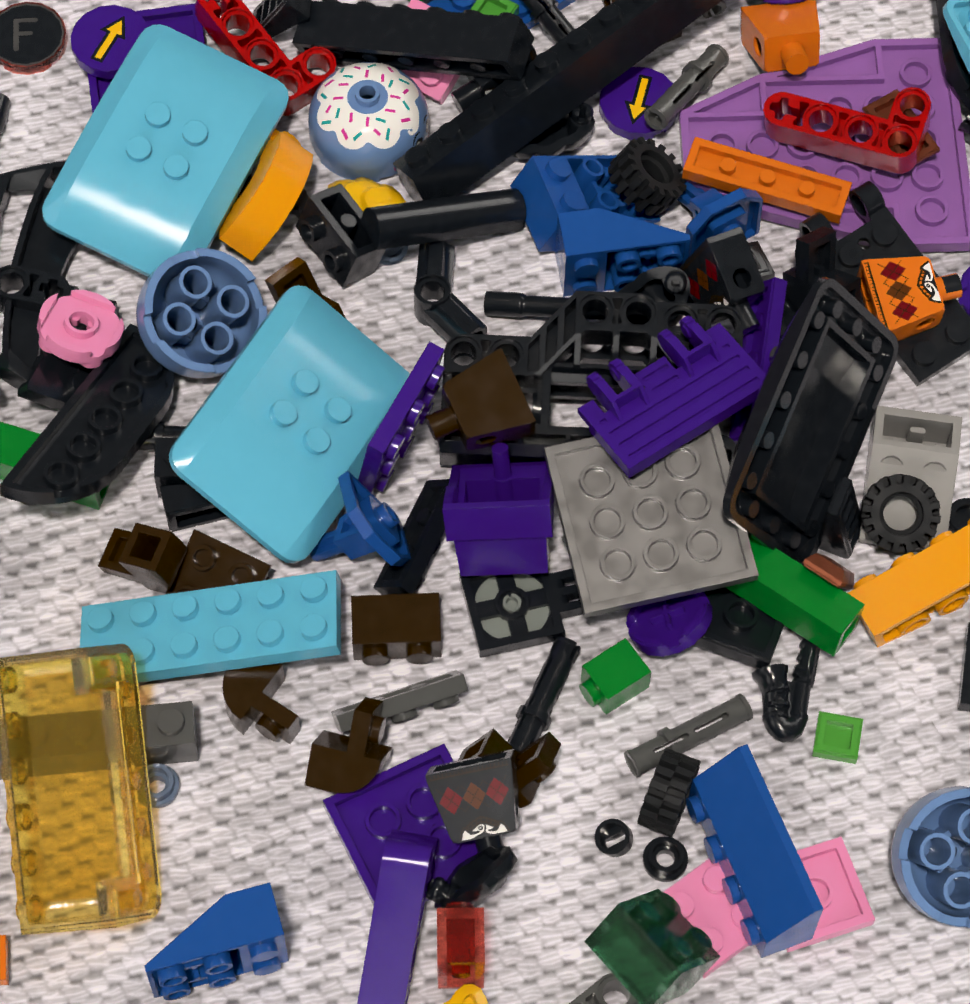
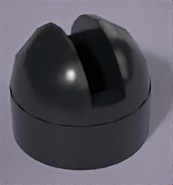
(611, 830)

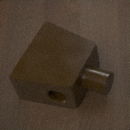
(483, 405)

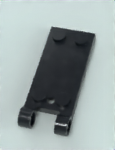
(928, 351)

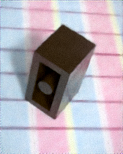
(396, 627)

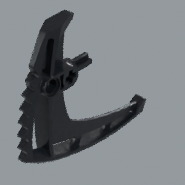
(39, 268)

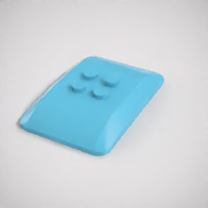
(164, 151)
(289, 424)

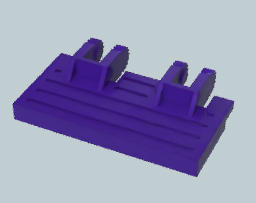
(667, 404)

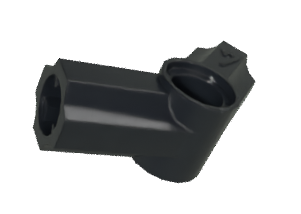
(434, 281)

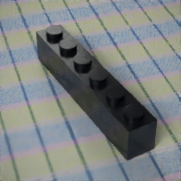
(419, 38)

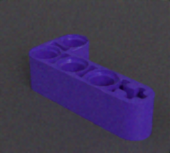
(397, 917)

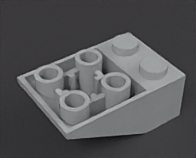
(916, 446)

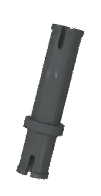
(695, 78)
(732, 711)

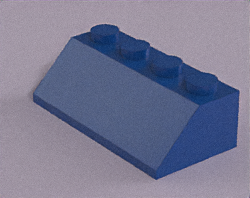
(754, 854)

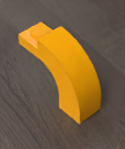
(268, 196)

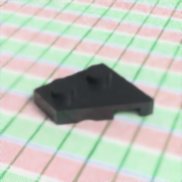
(53, 381)

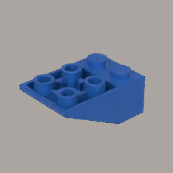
(567, 185)
(610, 250)
(227, 940)

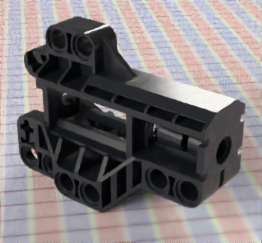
(557, 365)

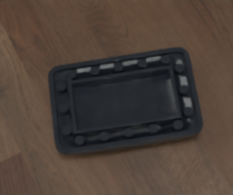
(808, 420)

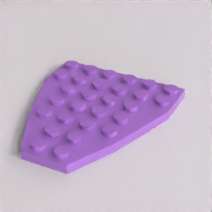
(926, 201)

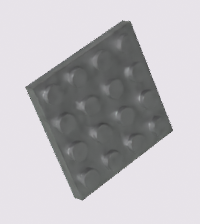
(648, 532)

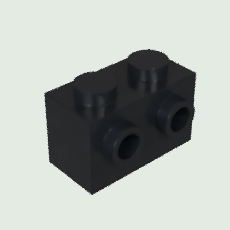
(335, 233)

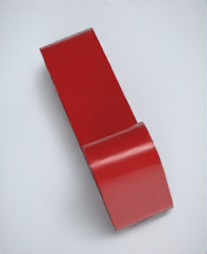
(259, 44)
(847, 123)

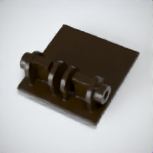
(216, 564)

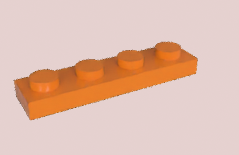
(773, 180)

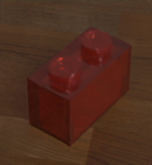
(460, 945)

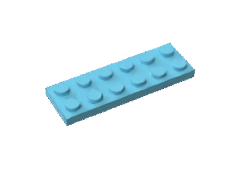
(222, 626)

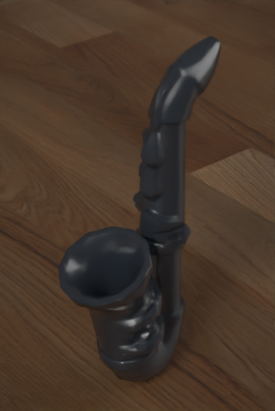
(786, 701)

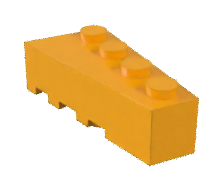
(916, 587)

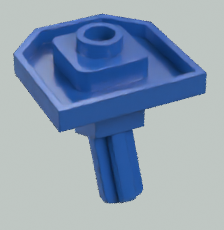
(720, 213)
(364, 528)

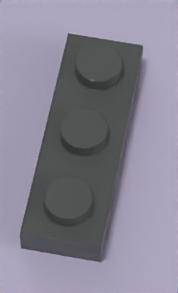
(402, 703)

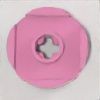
(74, 345)

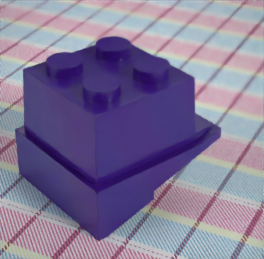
(500, 515)

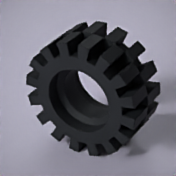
(647, 176)
(927, 513)
(668, 792)

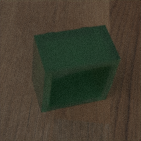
(653, 948)

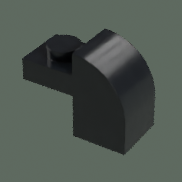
(816, 259)

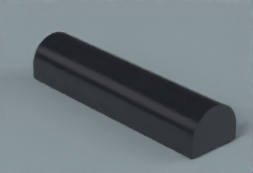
(444, 218)

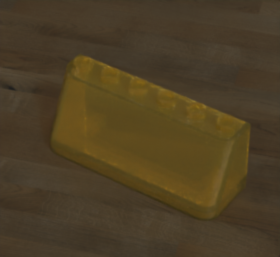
(77, 790)

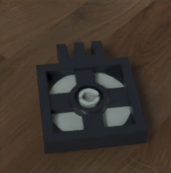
(518, 609)

